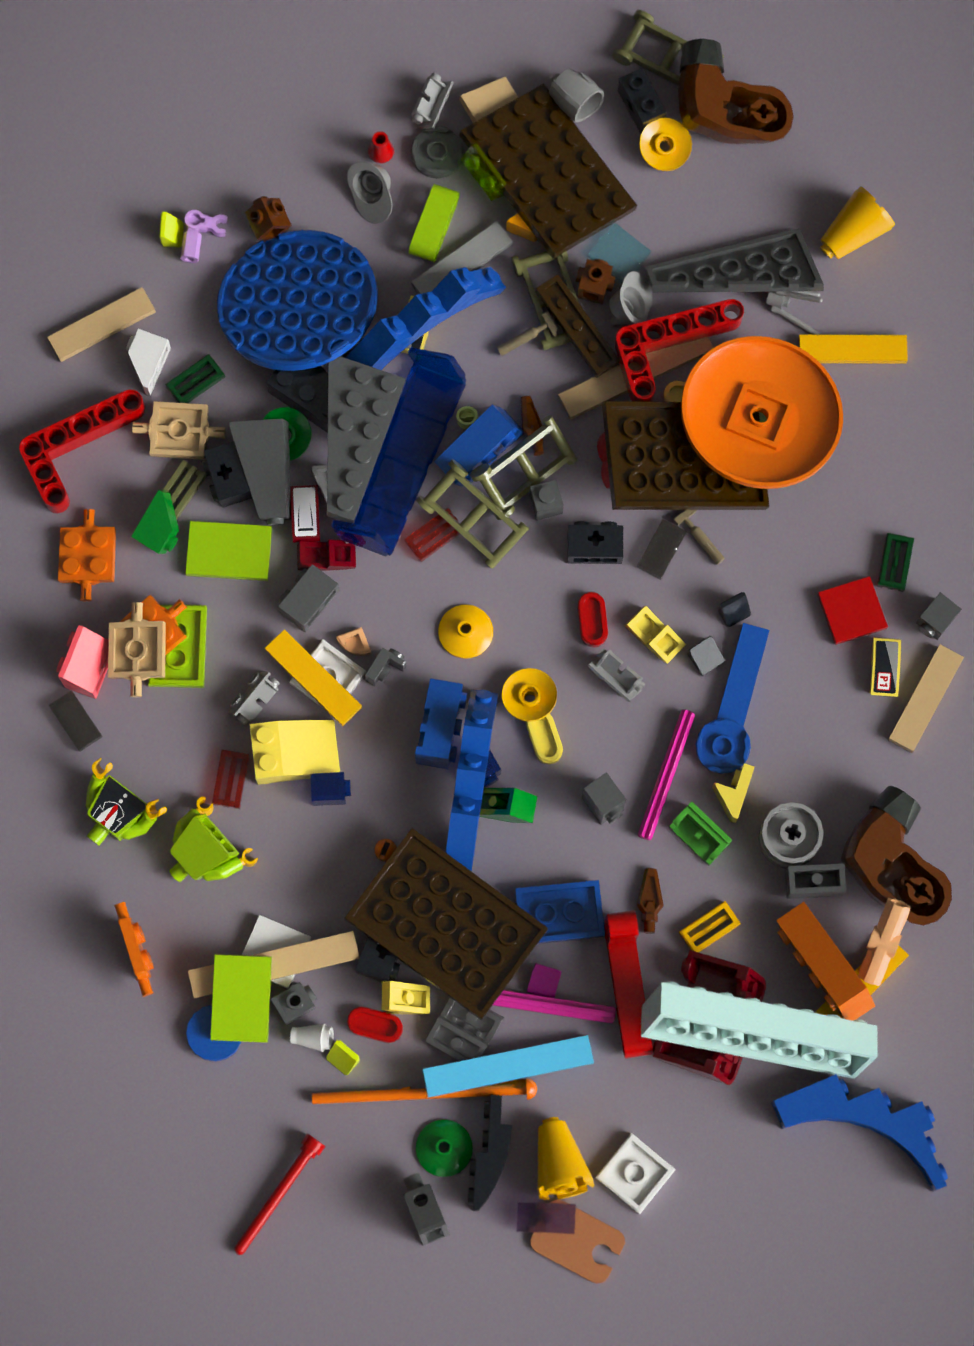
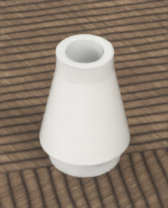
(315, 1037)

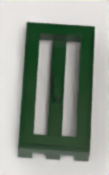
(202, 387)
(891, 584)

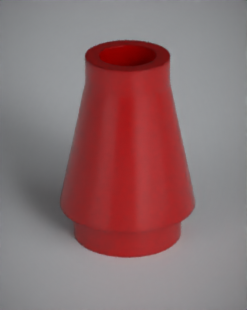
(380, 148)

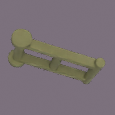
(626, 56)
(520, 268)
(484, 472)
(430, 505)

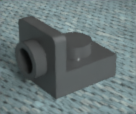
(380, 668)

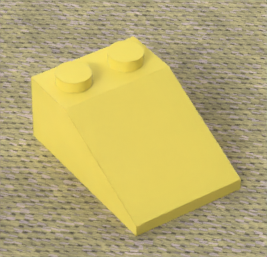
(293, 749)

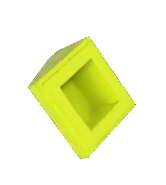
(171, 230)
(342, 1057)

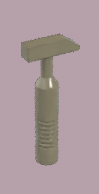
(528, 335)
(700, 536)

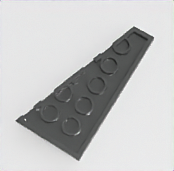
(755, 265)
(358, 420)

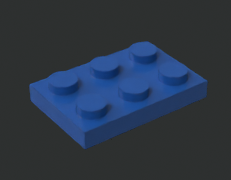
(566, 909)

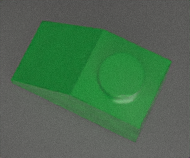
(158, 524)
(508, 805)

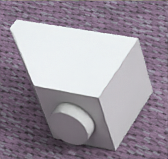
(148, 357)

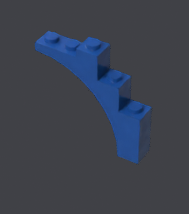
(425, 311)
(471, 776)
(904, 1128)

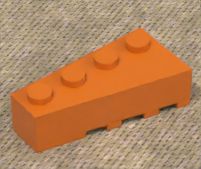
(825, 962)

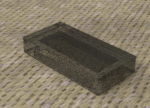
(661, 549)
(75, 721)

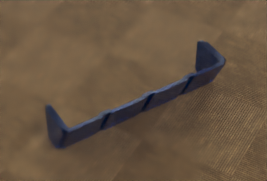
(407, 451)

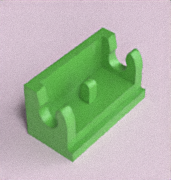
(700, 833)

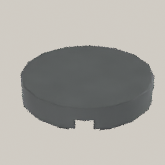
(437, 152)

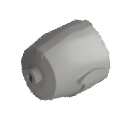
(576, 94)

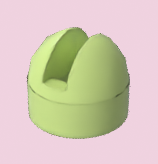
(466, 416)

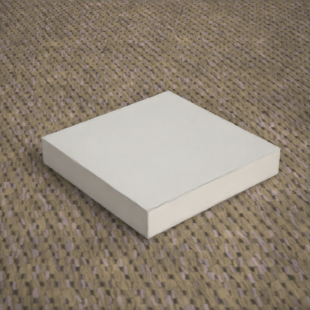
(336, 664)
(271, 935)
(635, 1173)

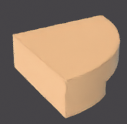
(354, 642)

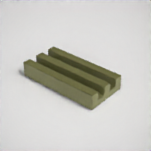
(192, 470)

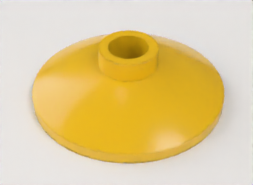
(676, 137)
(465, 644)
(529, 682)

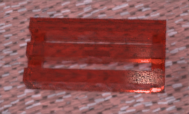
(424, 529)
(242, 776)

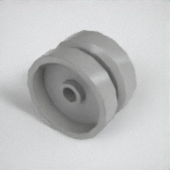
(793, 819)

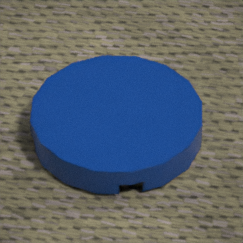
(723, 745)
(200, 1040)

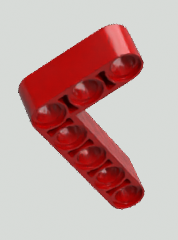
(669, 337)
(74, 440)
(628, 989)

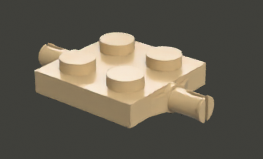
(179, 430)
(136, 649)

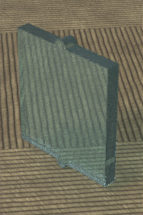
(620, 251)

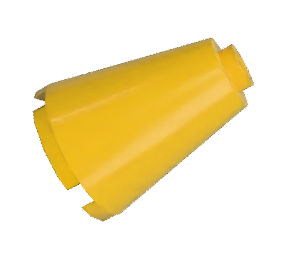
(855, 225)
(560, 1162)

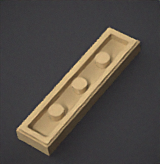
(101, 324)
(926, 698)

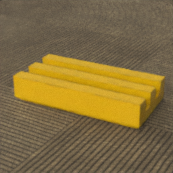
(729, 915)

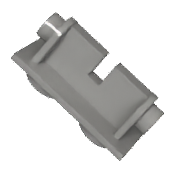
(427, 112)
(625, 683)
(246, 704)

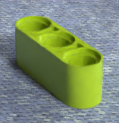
(434, 223)

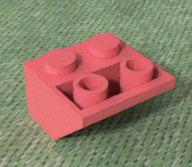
(85, 662)

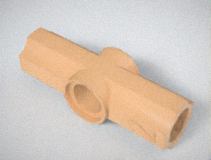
(884, 941)

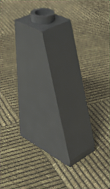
(266, 464)

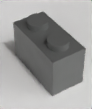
(308, 597)
(604, 799)
(815, 881)

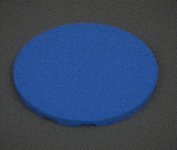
(297, 300)

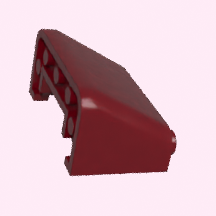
(716, 977)

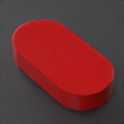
(592, 619)
(375, 1024)

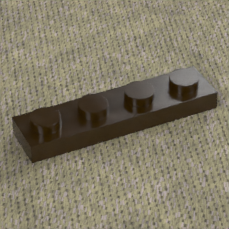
(577, 325)

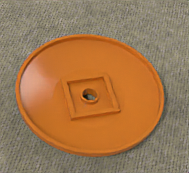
(767, 378)

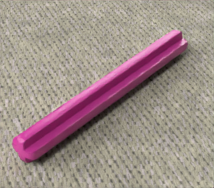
(666, 775)
(556, 1006)

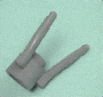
(782, 299)

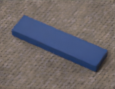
(743, 673)

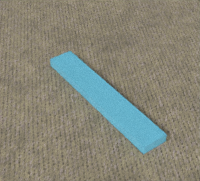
(507, 1066)

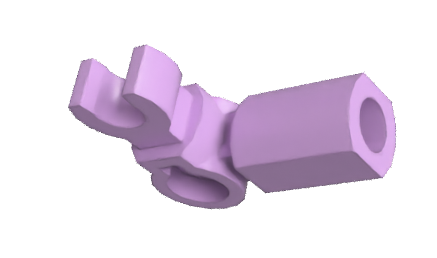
(195, 224)

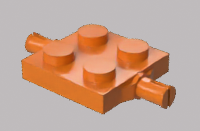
(87, 555)
(155, 612)
(139, 958)

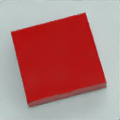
(852, 610)

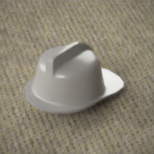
(370, 190)
(631, 301)

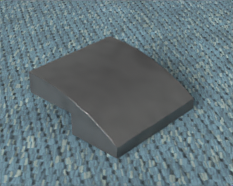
(462, 1033)

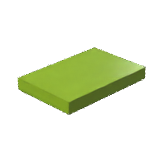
(229, 551)
(187, 660)
(241, 998)

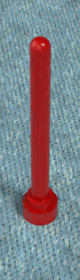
(310, 1148)

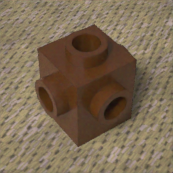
(267, 218)
(595, 280)

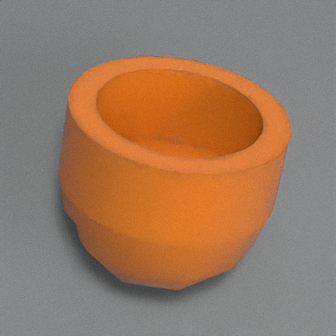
(379, 847)

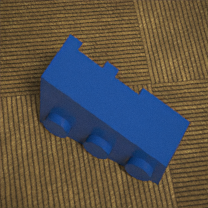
(481, 441)
(440, 724)

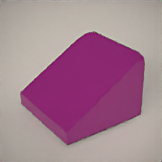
(544, 981)

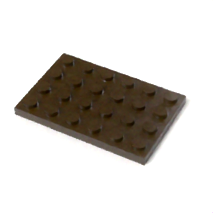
(550, 171)
(657, 467)
(446, 923)

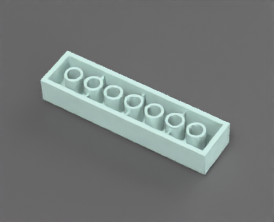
(758, 1030)

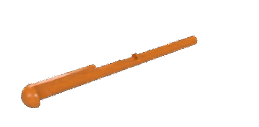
(515, 1087)

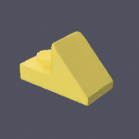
(731, 798)
(405, 998)

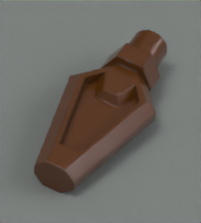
(531, 422)
(650, 900)

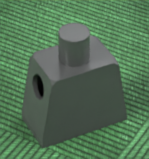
(427, 1218)

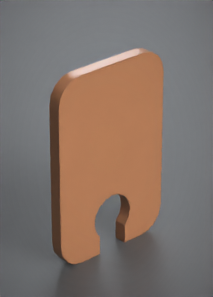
(576, 1250)

